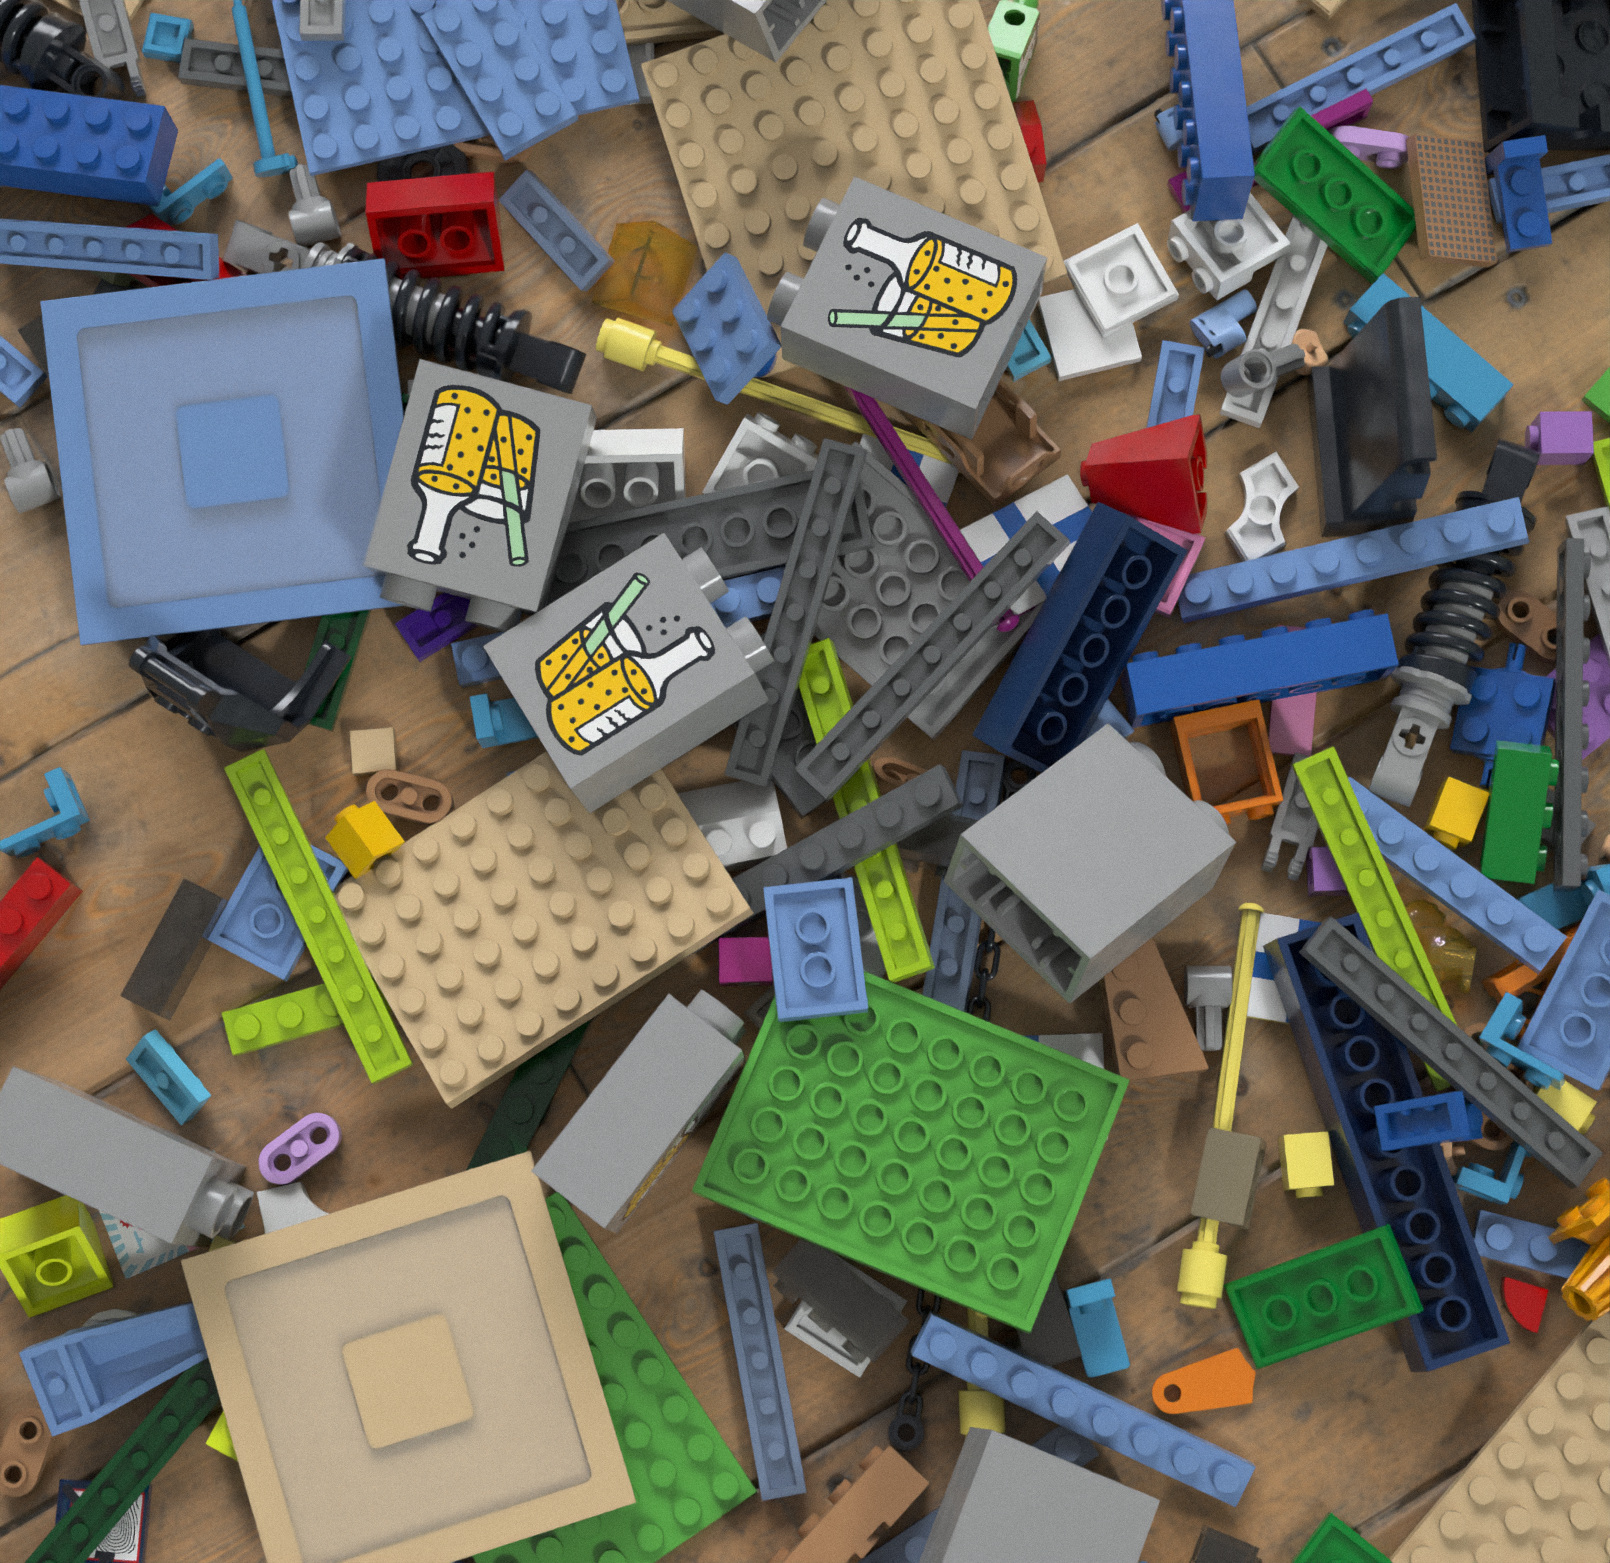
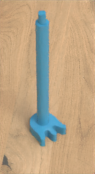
(269, 164)

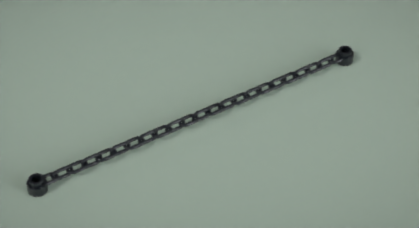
(1010, 789)

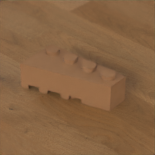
(1147, 1021)
(858, 1511)

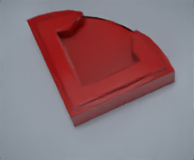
(1524, 1302)

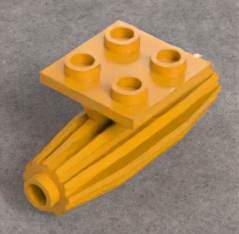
(1589, 1284)

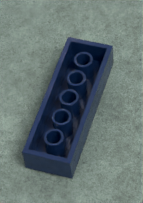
(1080, 639)

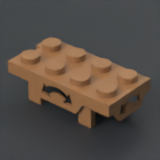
(1004, 450)

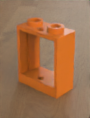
(1225, 719)

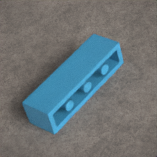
(1457, 375)

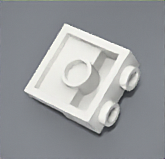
(1226, 250)
(761, 455)

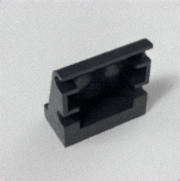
(1544, 71)
(1373, 424)

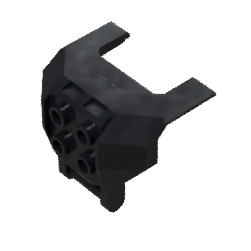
(232, 691)

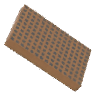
(1451, 201)

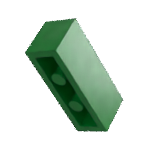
(1518, 812)

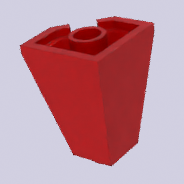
(1152, 473)

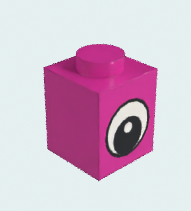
(745, 962)

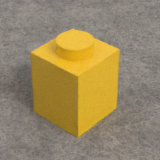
(1455, 813)
(363, 837)

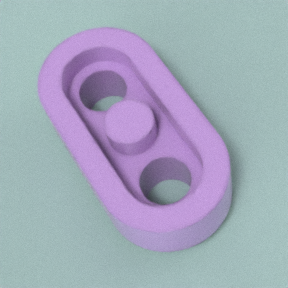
(1373, 145)
(300, 1147)

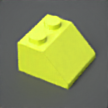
(52, 1255)

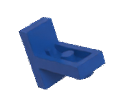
(1521, 192)
(1428, 1121)

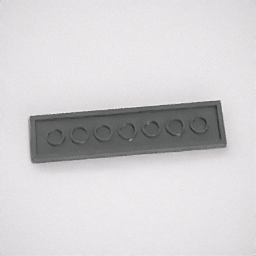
(737, 527)

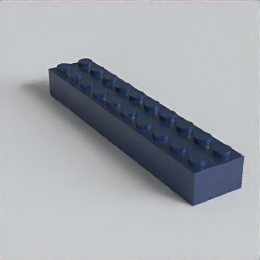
(1351, 1070)

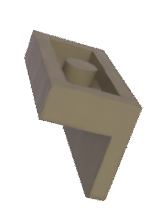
(1228, 1177)

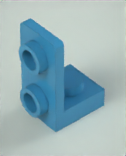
(180, 204)
(499, 721)
(62, 797)
(1565, 908)
(1507, 1023)
(1480, 1182)
(1097, 1328)

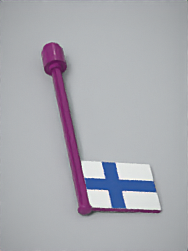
(983, 539)

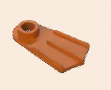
(1207, 1384)

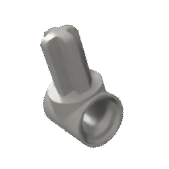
(312, 215)
(1263, 367)
(28, 480)
(1208, 992)

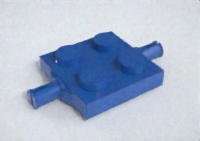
(1503, 708)

